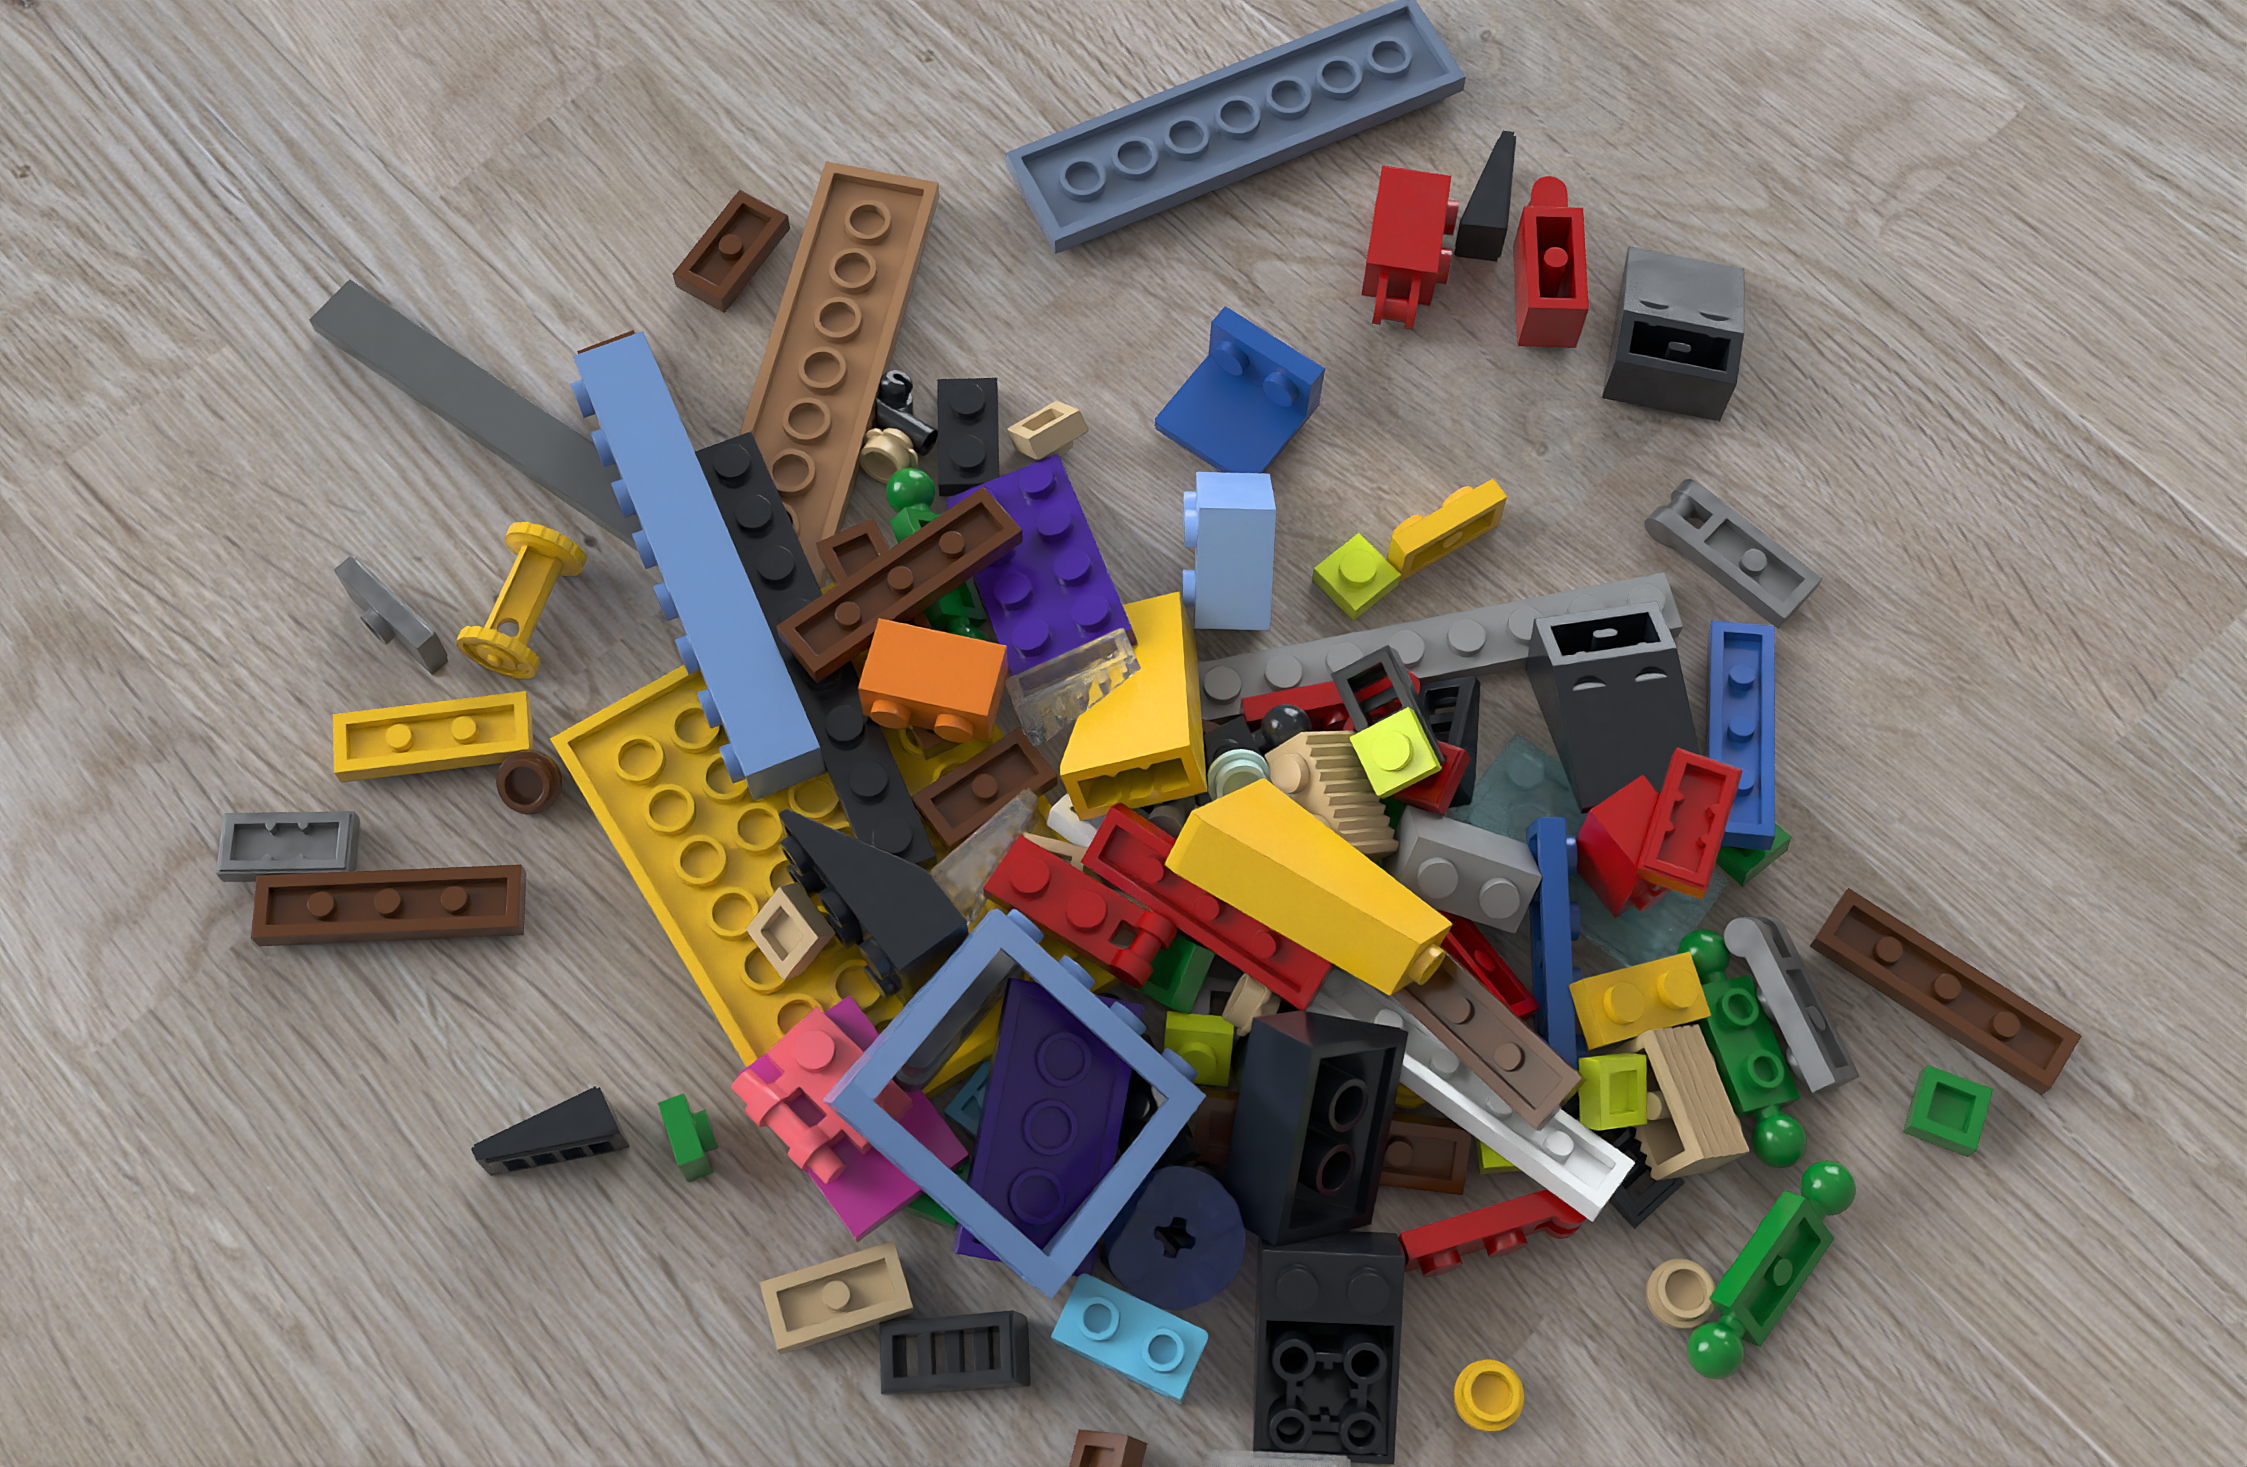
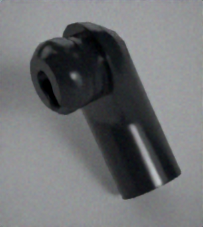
(895, 411)

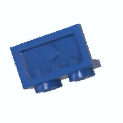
(1243, 398)

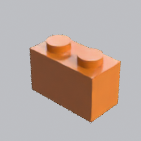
(933, 681)

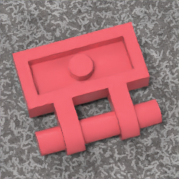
(811, 1064)

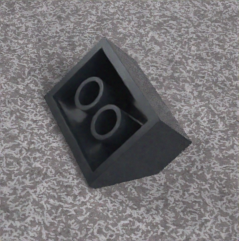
(1312, 1124)

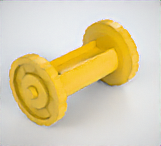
(539, 561)

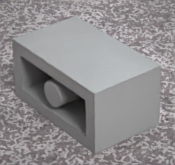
(1463, 868)

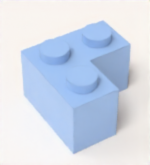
(1233, 539)

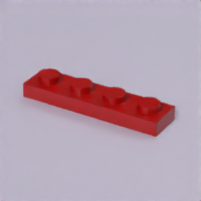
(1133, 856)

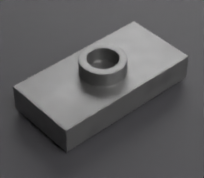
(389, 616)
(286, 844)

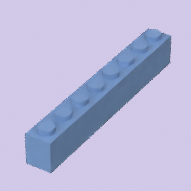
(699, 566)

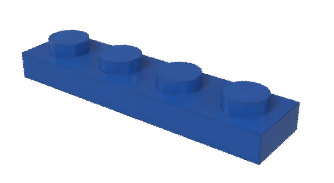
(1743, 725)
(1552, 928)

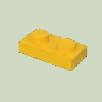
(1460, 520)
(1639, 999)

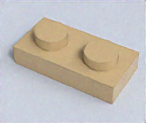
(836, 1297)

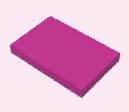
(871, 1185)

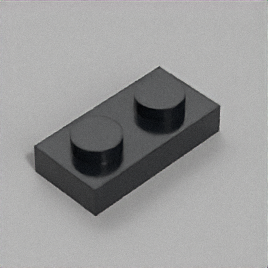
(967, 433)

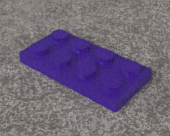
(1055, 583)
(1045, 1118)

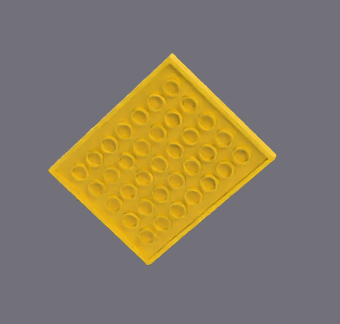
(714, 860)

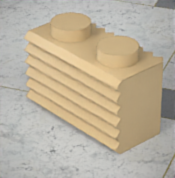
(1332, 785)
(1687, 1107)

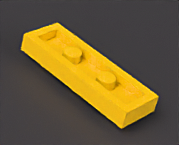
(431, 736)

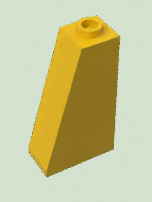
(1148, 732)
(1309, 886)

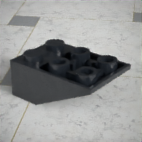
(1676, 334)
(1610, 697)
(875, 901)
(1328, 1346)

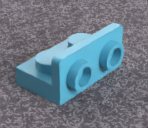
(1130, 1337)

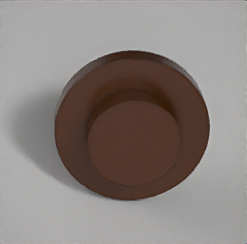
(529, 782)

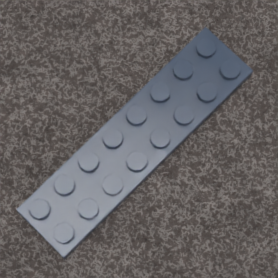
(1233, 123)

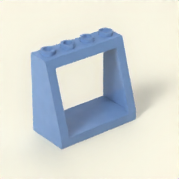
(1116, 1027)

